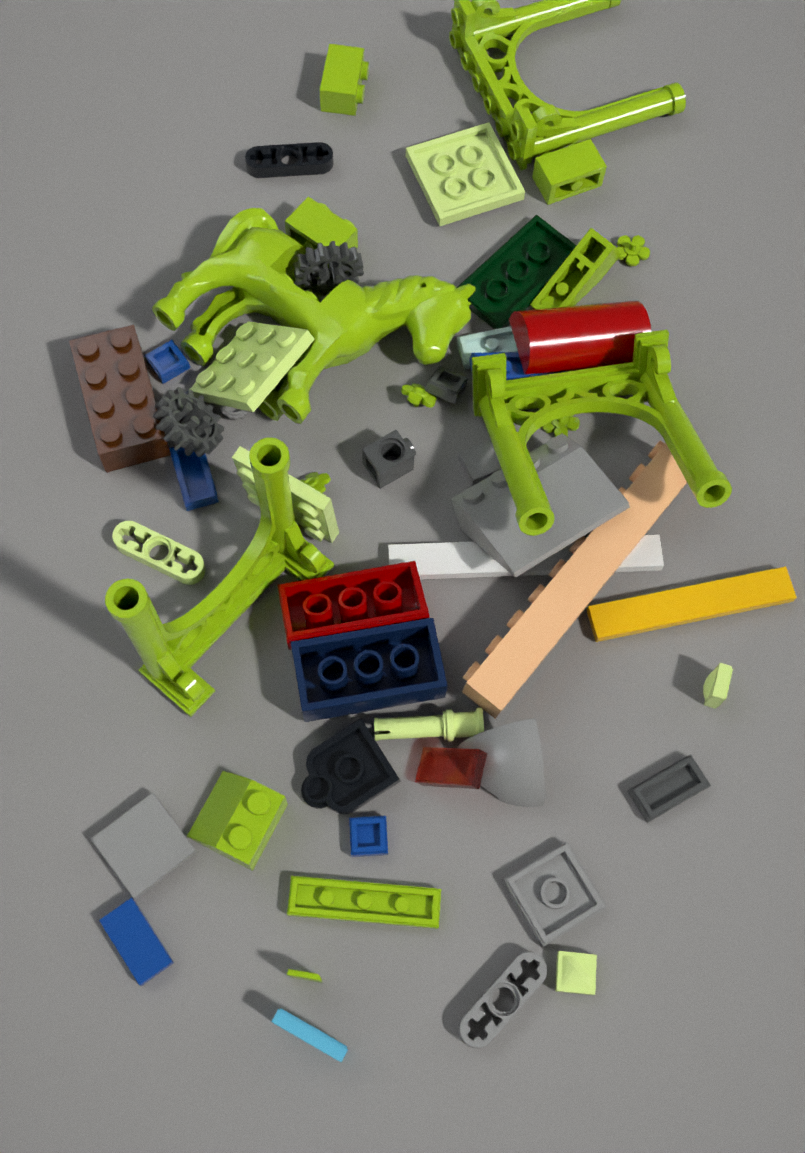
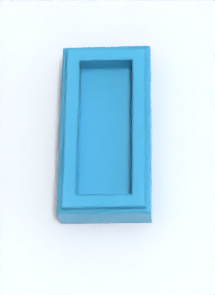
(310, 1035)

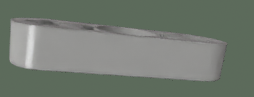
(529, 984)

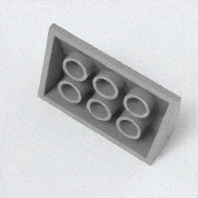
(575, 490)

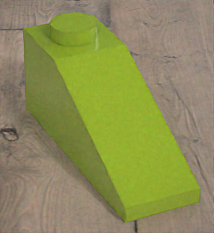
(579, 272)

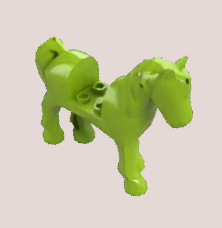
(344, 325)

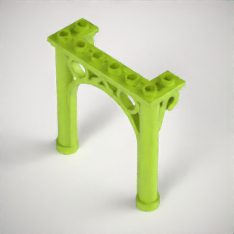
(548, 127)
(588, 391)
(277, 545)

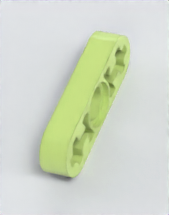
(150, 540)

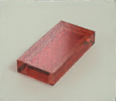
(451, 767)

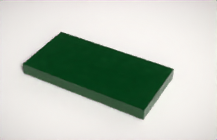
(517, 272)

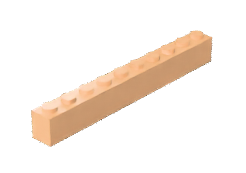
(573, 585)

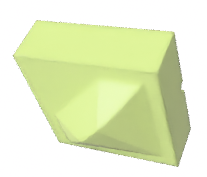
(717, 685)
(576, 973)

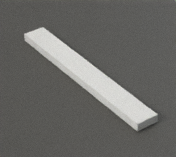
(471, 561)

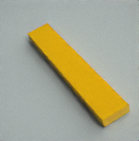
(690, 604)

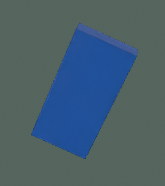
(194, 479)
(136, 941)

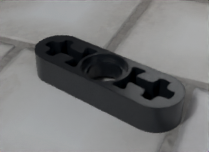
(268, 169)

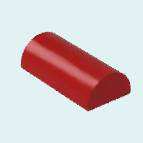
(578, 335)
(352, 601)

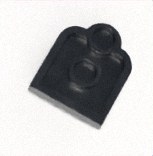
(347, 771)

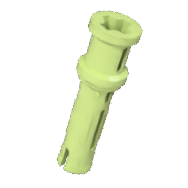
(449, 725)

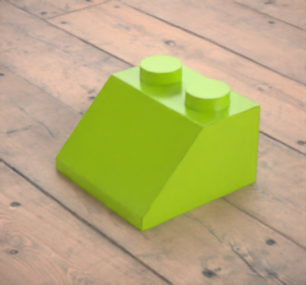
(238, 819)

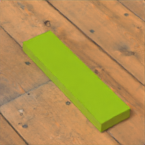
(364, 902)

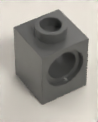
(387, 471)

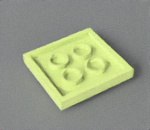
(464, 174)
(251, 365)
(310, 506)

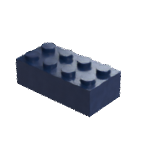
(369, 669)

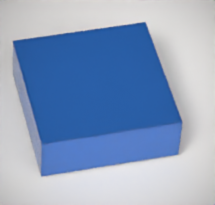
(167, 361)
(368, 836)

